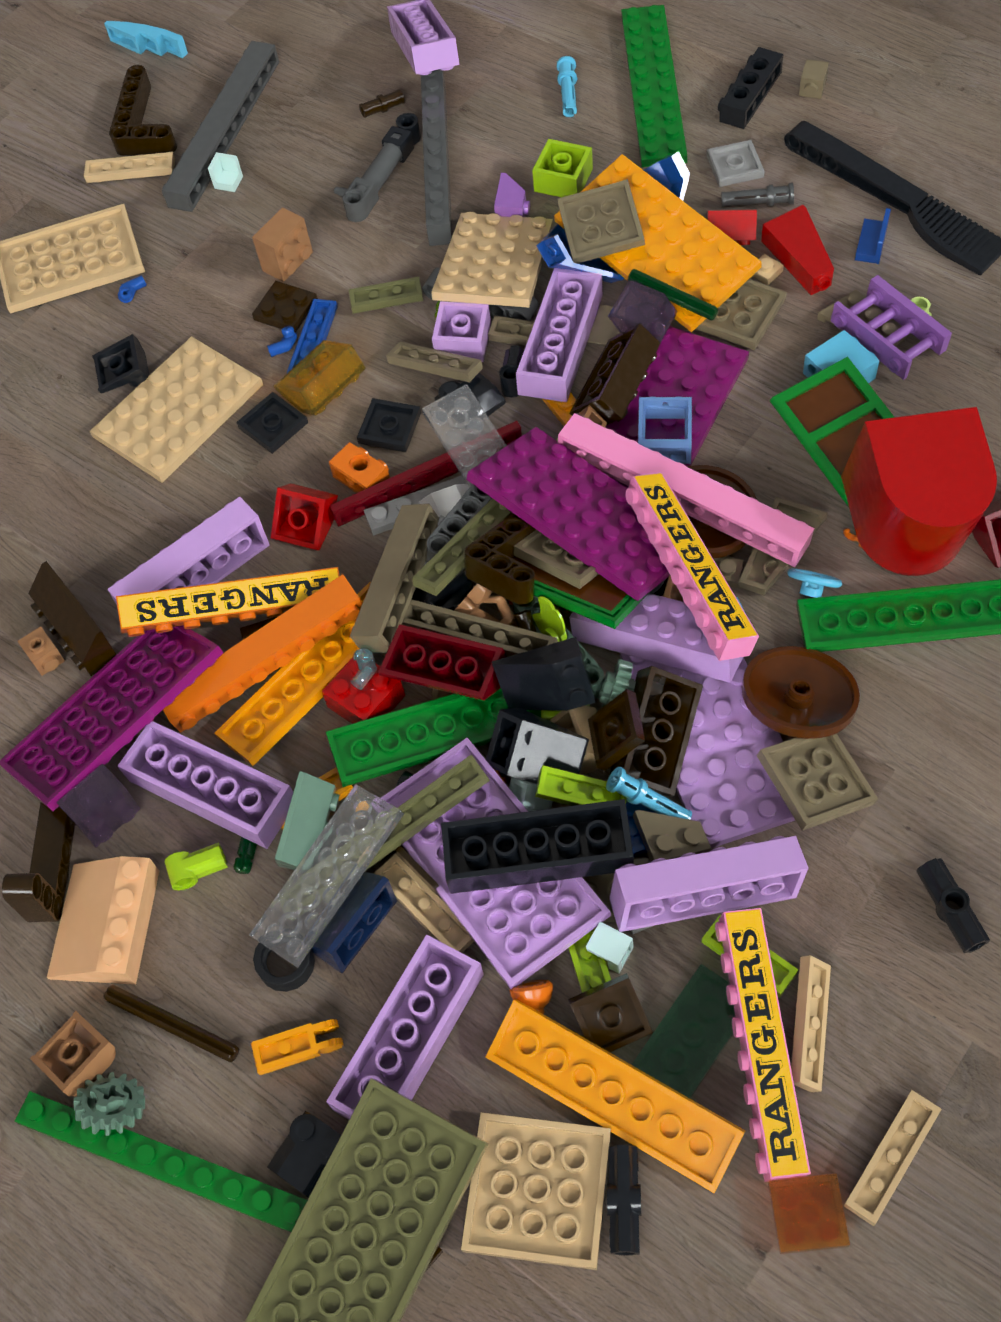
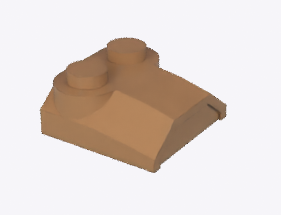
(75, 1055)

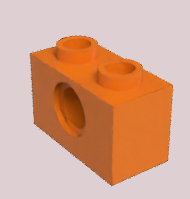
(357, 468)

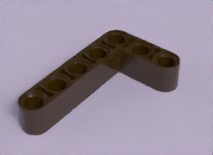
(127, 131)
(492, 562)
(41, 892)

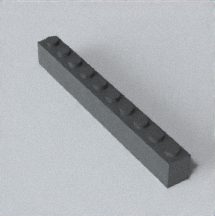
(220, 125)
(436, 159)

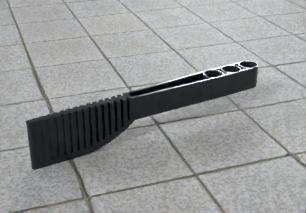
(936, 224)

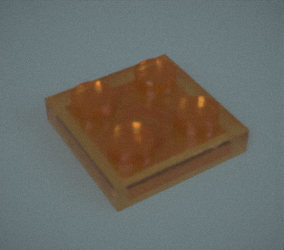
(808, 1213)

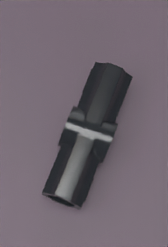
(962, 921)
(623, 1200)

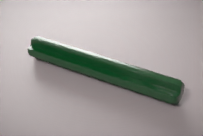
(675, 295)

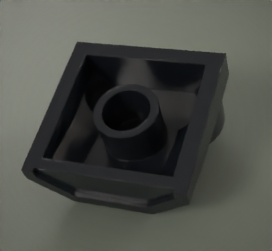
(121, 365)
(483, 390)
(304, 1152)

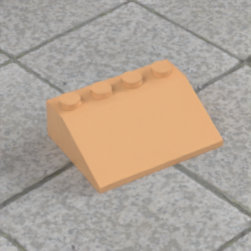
(105, 921)

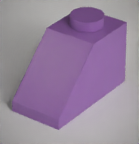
(510, 198)

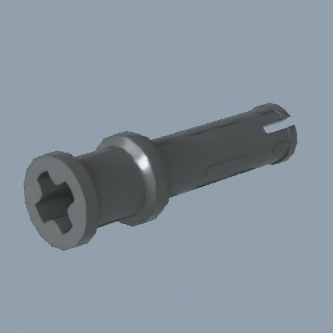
(770, 191)

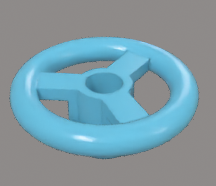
(813, 582)

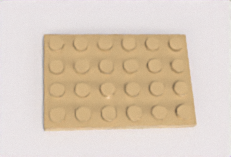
(68, 258)
(492, 260)
(176, 408)

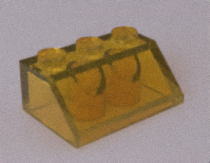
(320, 376)

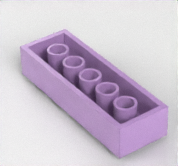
(423, 36)
(559, 335)
(200, 555)
(658, 632)
(208, 783)
(707, 883)
(410, 1025)

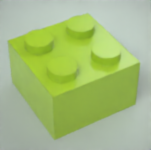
(562, 168)

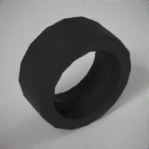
(287, 982)

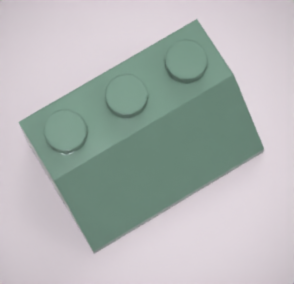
(305, 818)

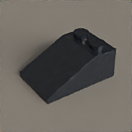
(546, 678)

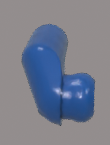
(129, 288)
(286, 343)

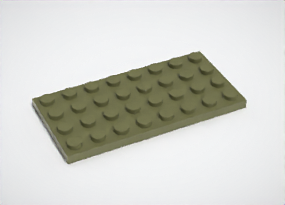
(372, 1215)

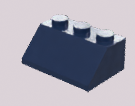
(355, 921)

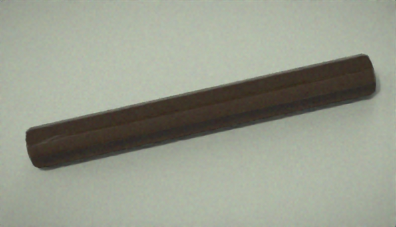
(171, 1023)

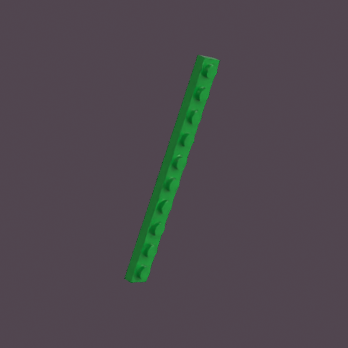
(165, 1164)

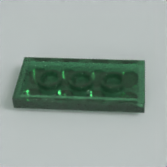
(690, 1034)

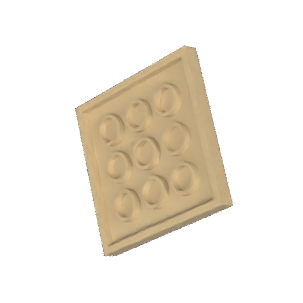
(538, 1191)

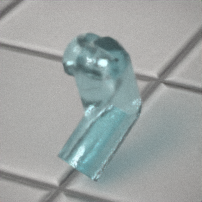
(366, 667)

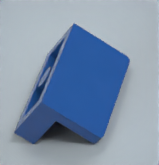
(872, 239)

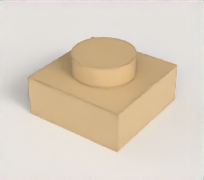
(769, 271)

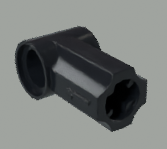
(508, 371)

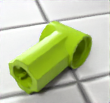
(186, 867)

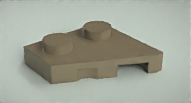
(669, 835)

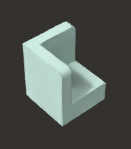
(225, 172)
(525, 793)
(610, 946)

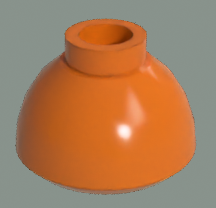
(533, 993)

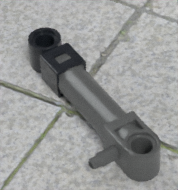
(396, 148)

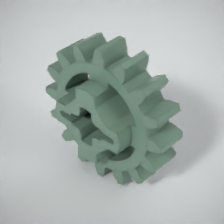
(616, 681)
(112, 1103)

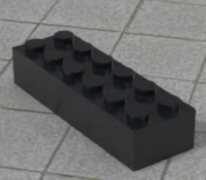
(536, 846)

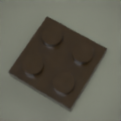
(284, 306)
(616, 729)
(611, 1014)

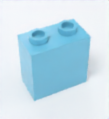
(838, 348)

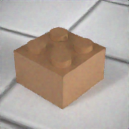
(282, 244)

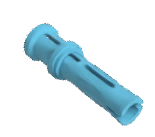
(567, 79)
(638, 792)

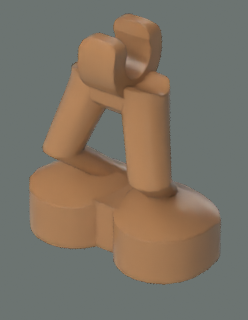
(480, 595)

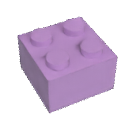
(462, 329)

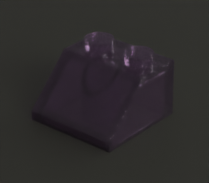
(643, 306)

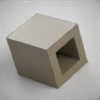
(813, 79)

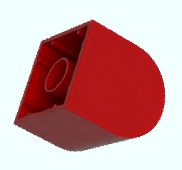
(919, 488)

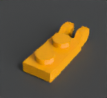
(294, 1046)

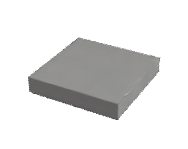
(735, 163)

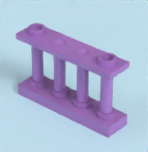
(903, 311)

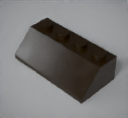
(618, 374)
(70, 621)
(667, 717)

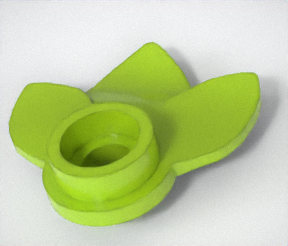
(550, 620)

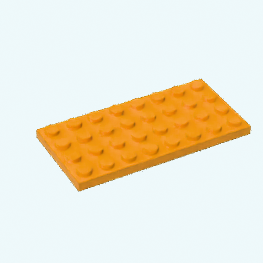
(678, 245)

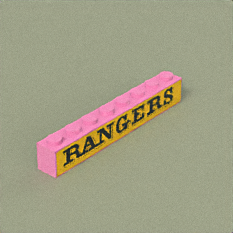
(691, 567)
(763, 1046)

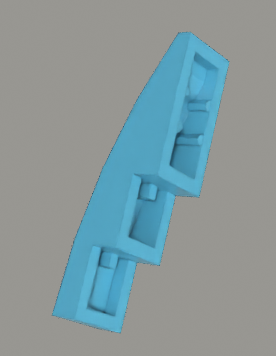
(146, 37)

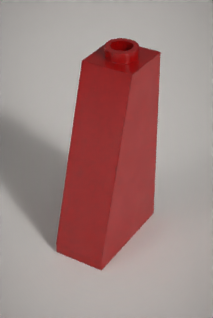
(799, 248)

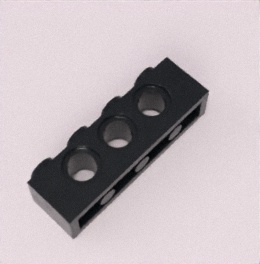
(750, 87)

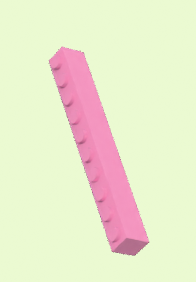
(697, 493)

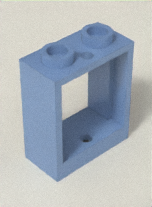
(674, 408)

